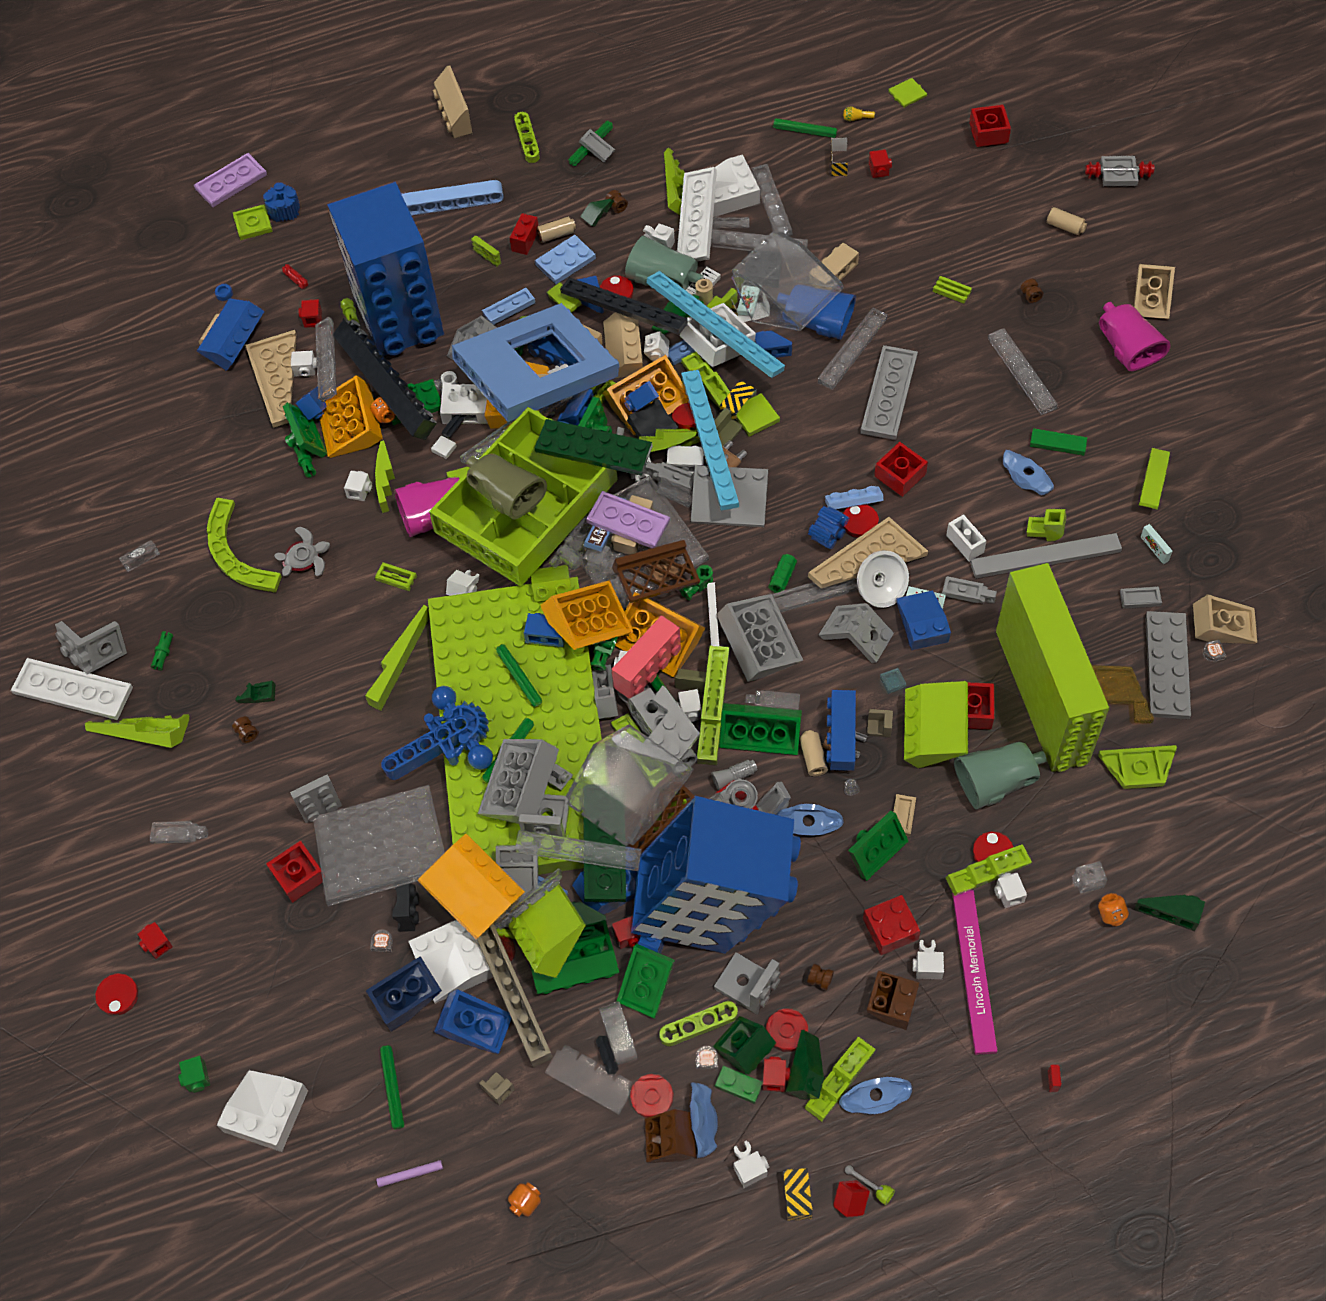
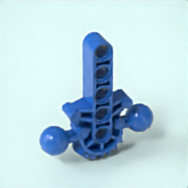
(476, 726)

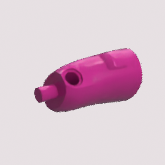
(1132, 337)
(417, 500)

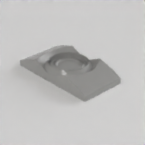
(519, 866)

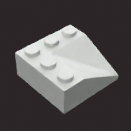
(735, 186)
(707, 344)
(452, 958)
(263, 1109)

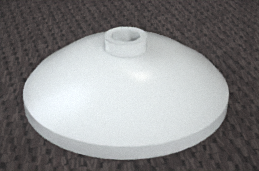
(891, 580)

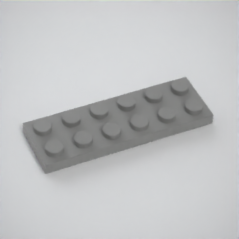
(889, 392)
(1168, 665)

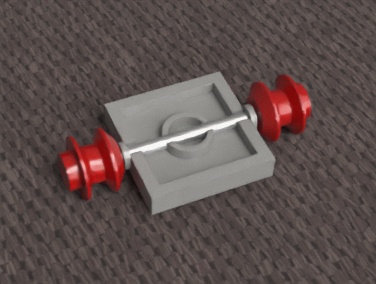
(1119, 170)

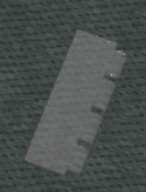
(531, 897)
(591, 1083)

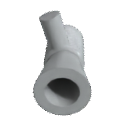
(736, 772)

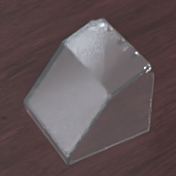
(784, 283)
(626, 784)

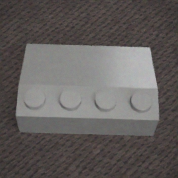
(751, 491)
(759, 636)
(518, 779)

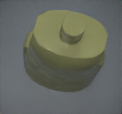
(505, 485)

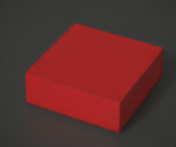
(1054, 1077)

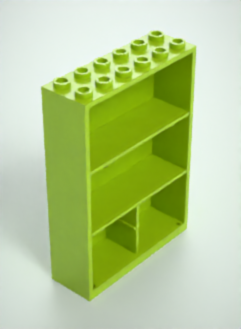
(521, 544)
(1051, 668)

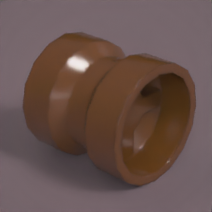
(619, 203)
(1032, 291)
(244, 728)
(820, 977)

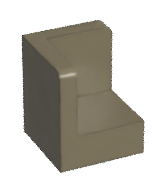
(880, 723)
(497, 1088)

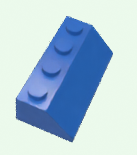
(230, 332)

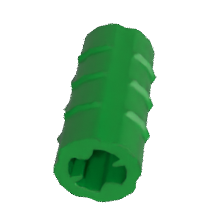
(782, 573)

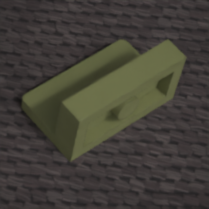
(726, 427)
(690, 680)

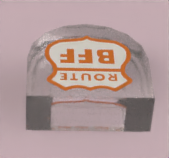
(1214, 651)
(381, 941)
(706, 1058)

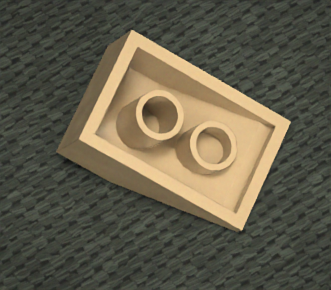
(1154, 291)
(1224, 621)

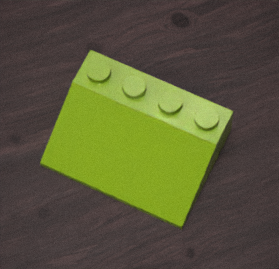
(935, 722)
(548, 931)

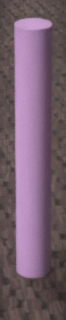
(410, 1173)

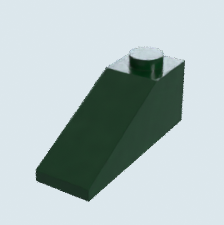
(1176, 909)
(807, 1068)

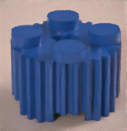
(281, 202)
(828, 527)

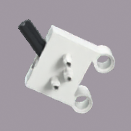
(460, 404)

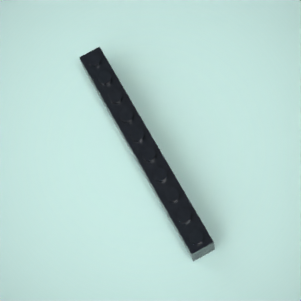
(385, 379)

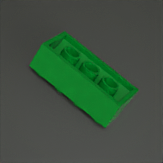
(760, 728)
(586, 962)

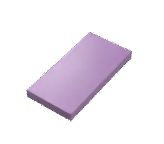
(230, 179)
(628, 520)

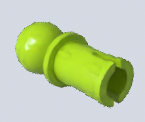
(348, 309)

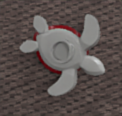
(303, 554)

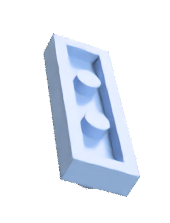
(508, 306)
(854, 497)

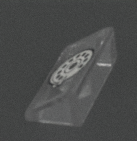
(139, 555)

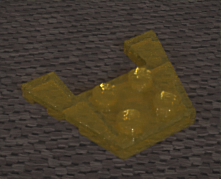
(1122, 687)

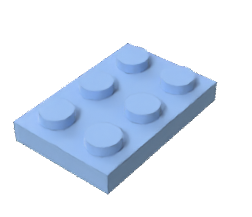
(565, 259)

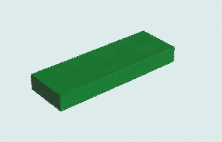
(1058, 442)

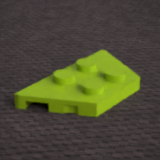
(1139, 765)

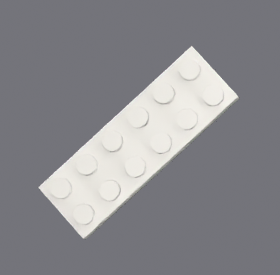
(697, 213)
(72, 689)

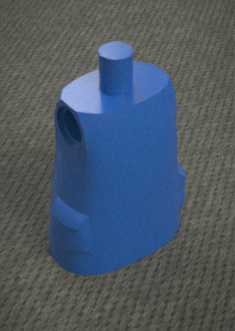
(834, 317)

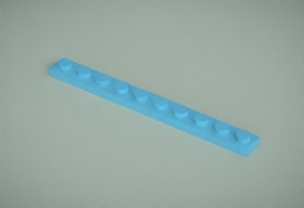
(716, 324)
(710, 440)

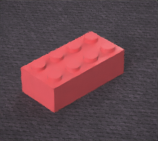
(647, 657)

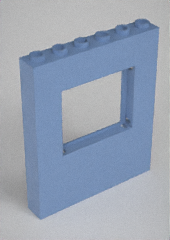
(512, 383)

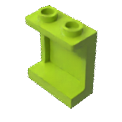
(550, 582)

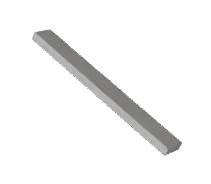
(1046, 554)

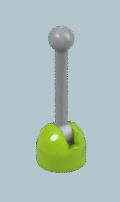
(883, 1193)

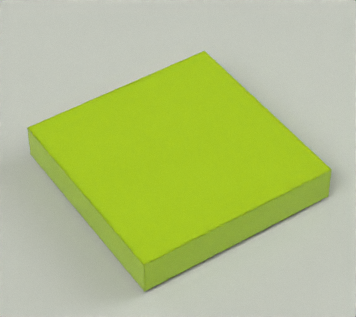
(252, 222)
(757, 415)

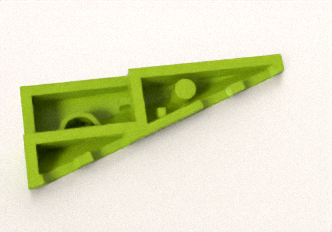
(674, 182)
(151, 730)

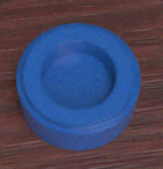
(223, 292)

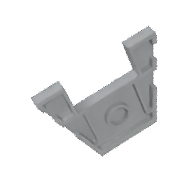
(675, 730)

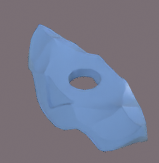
(1038, 481)
(825, 819)
(893, 1092)
(703, 1119)

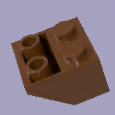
(893, 999)
(669, 1137)

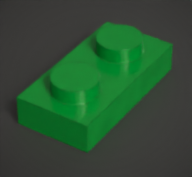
(739, 1084)

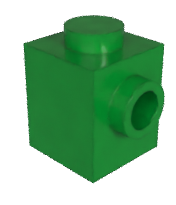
(194, 1074)

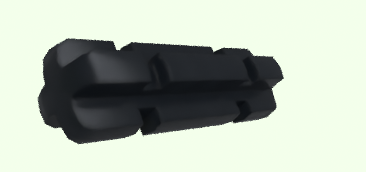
(607, 1055)

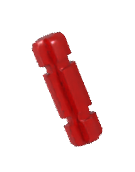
(295, 276)

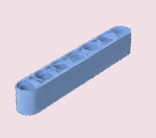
(454, 197)

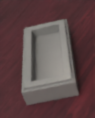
(597, 145)
(1140, 597)

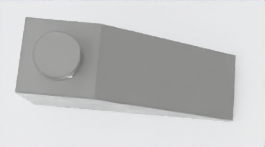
(604, 693)

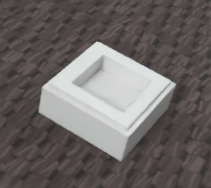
(443, 447)

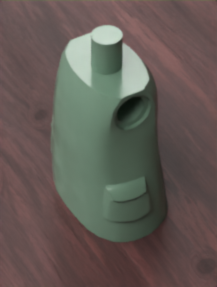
(651, 256)
(997, 772)

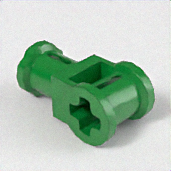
(705, 574)
(604, 650)

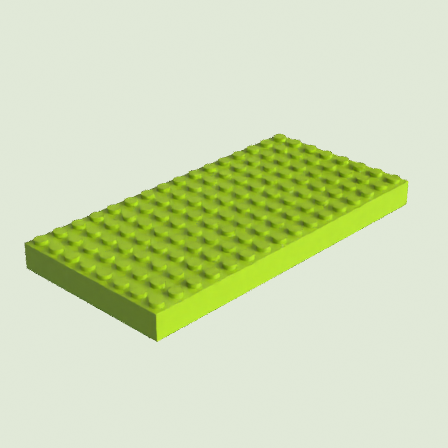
(465, 655)

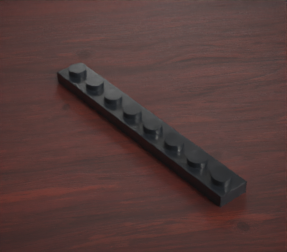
(624, 305)

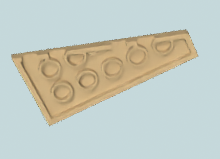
(274, 373)
(846, 562)

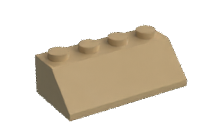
(452, 104)
(623, 343)

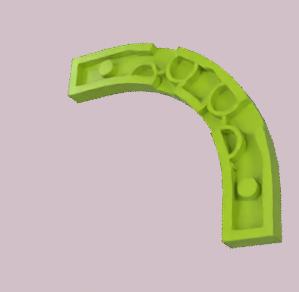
(224, 557)

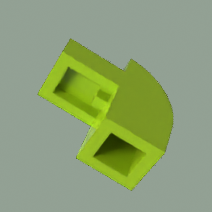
(1050, 526)

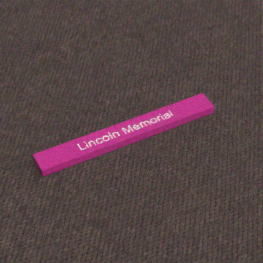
(974, 973)

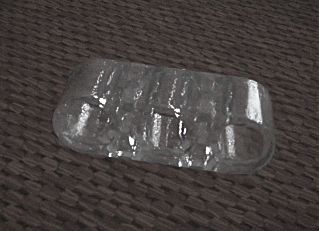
(618, 1033)

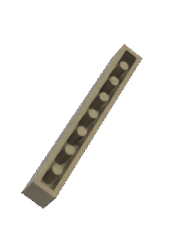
(514, 997)

